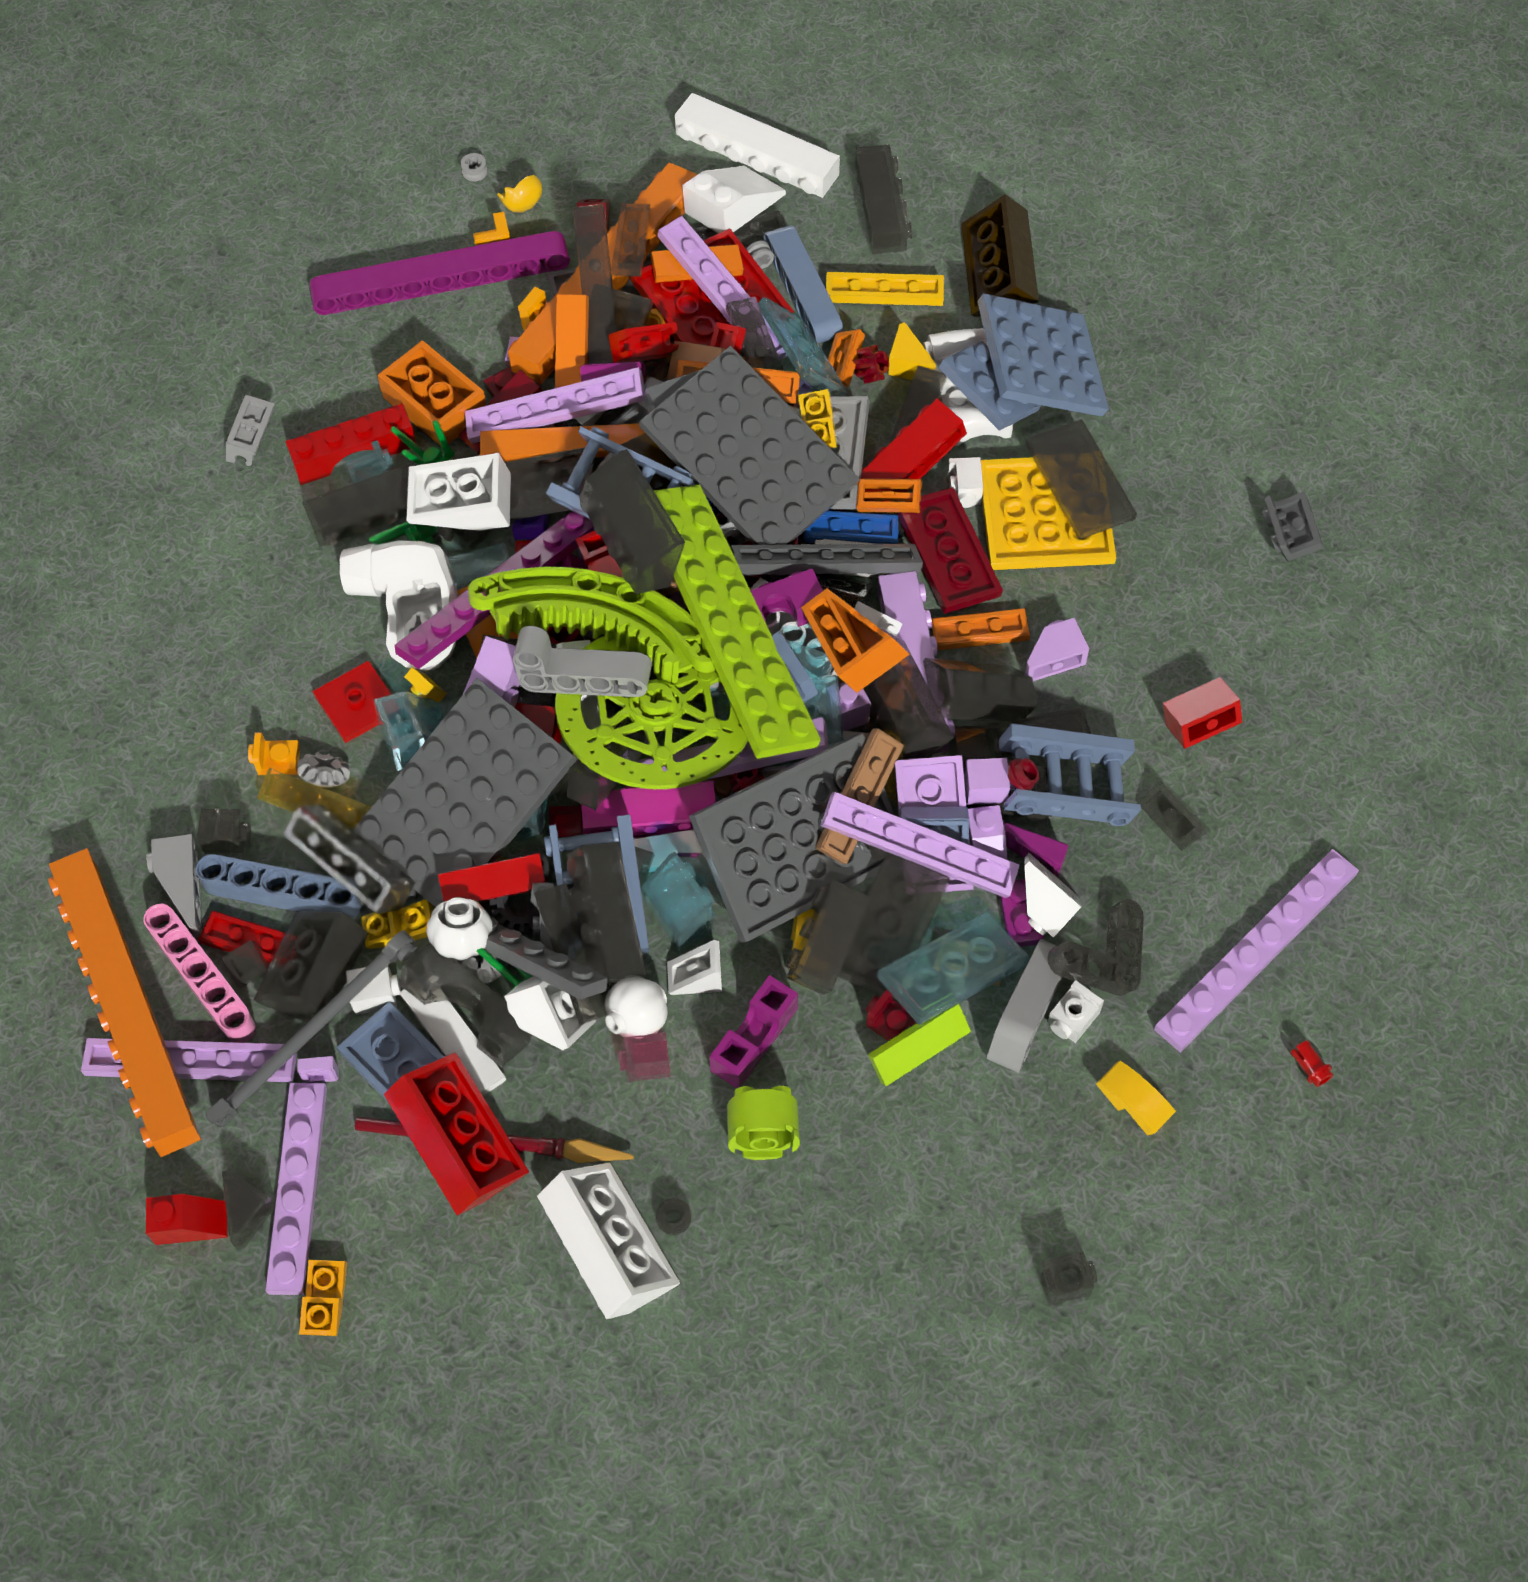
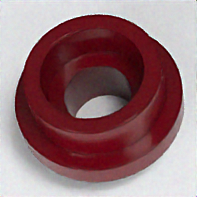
(1023, 773)

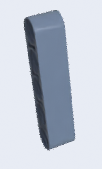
(803, 283)
(267, 877)

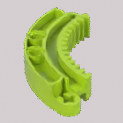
(594, 604)

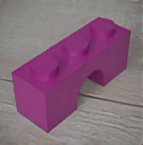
(788, 595)
(744, 1049)

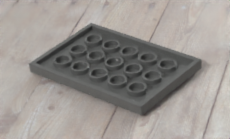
(749, 451)
(465, 791)
(766, 841)

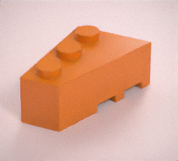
(851, 641)

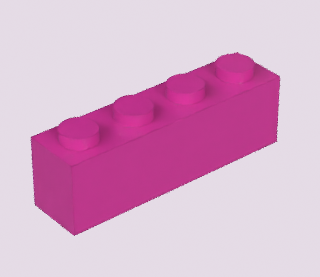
(651, 810)

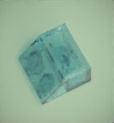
(406, 724)
(679, 902)

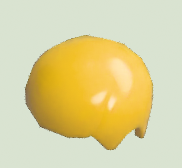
(523, 196)

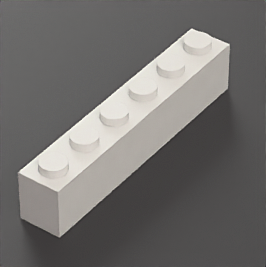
(757, 145)

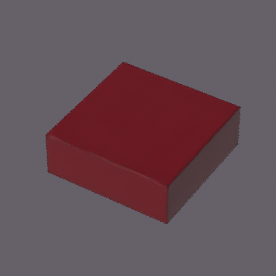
(567, 820)

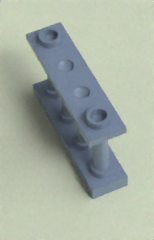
(568, 493)
(1083, 749)
(622, 834)

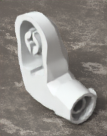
(415, 583)

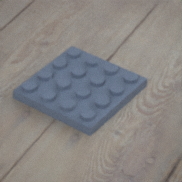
(1042, 355)

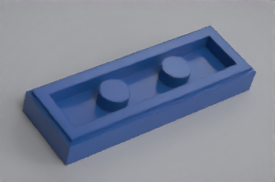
(854, 528)

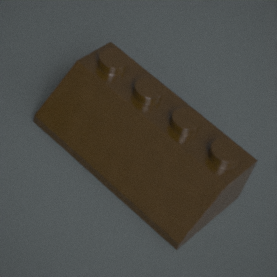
(999, 253)

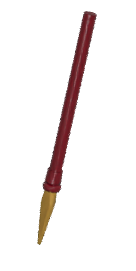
(575, 1150)

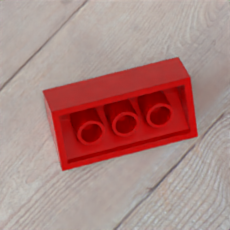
(455, 1132)

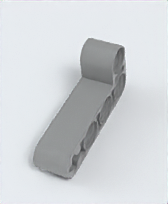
(578, 670)
(1025, 1010)

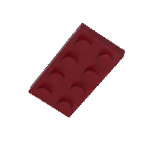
(950, 552)

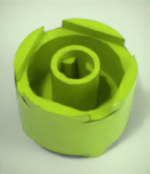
(763, 1122)

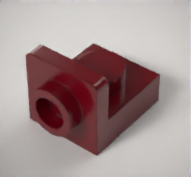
(887, 1016)

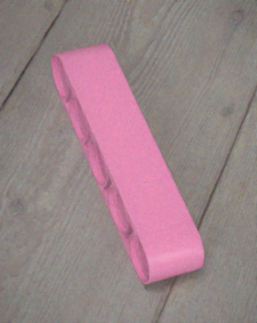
(210, 983)

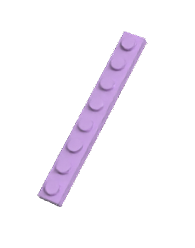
(1255, 951)

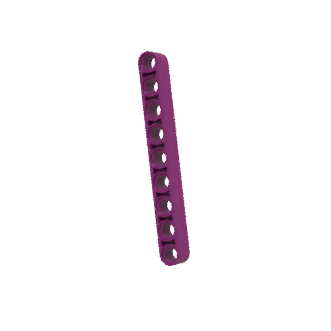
(438, 273)

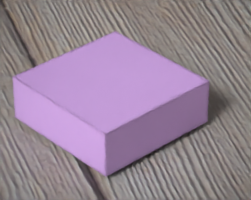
(318, 1069)

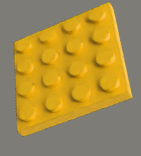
(1028, 524)

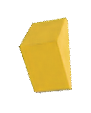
(908, 354)

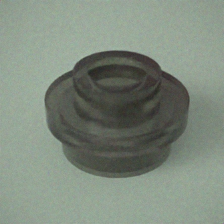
(668, 1207)

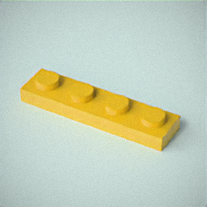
(885, 288)

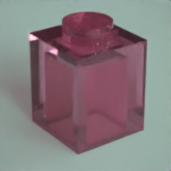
(645, 1057)

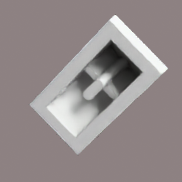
(696, 971)

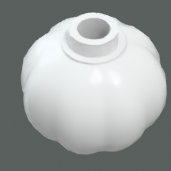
(459, 928)
(635, 1007)

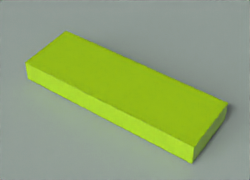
(918, 1044)

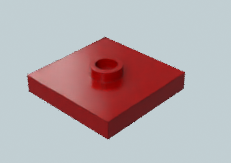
(350, 700)

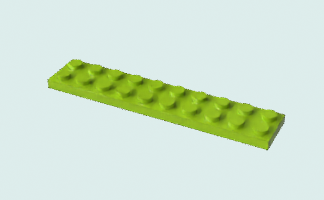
(735, 631)

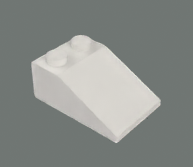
(728, 197)
(460, 493)

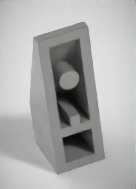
(174, 866)

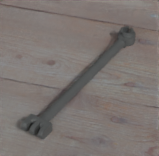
(399, 947)

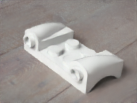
(947, 344)

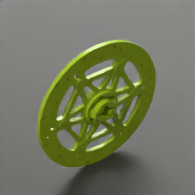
(653, 712)

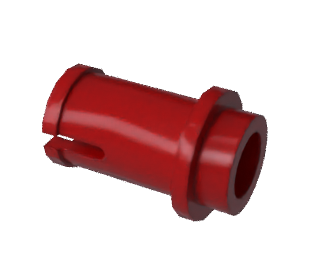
(1312, 1064)

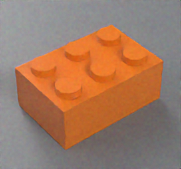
(431, 391)

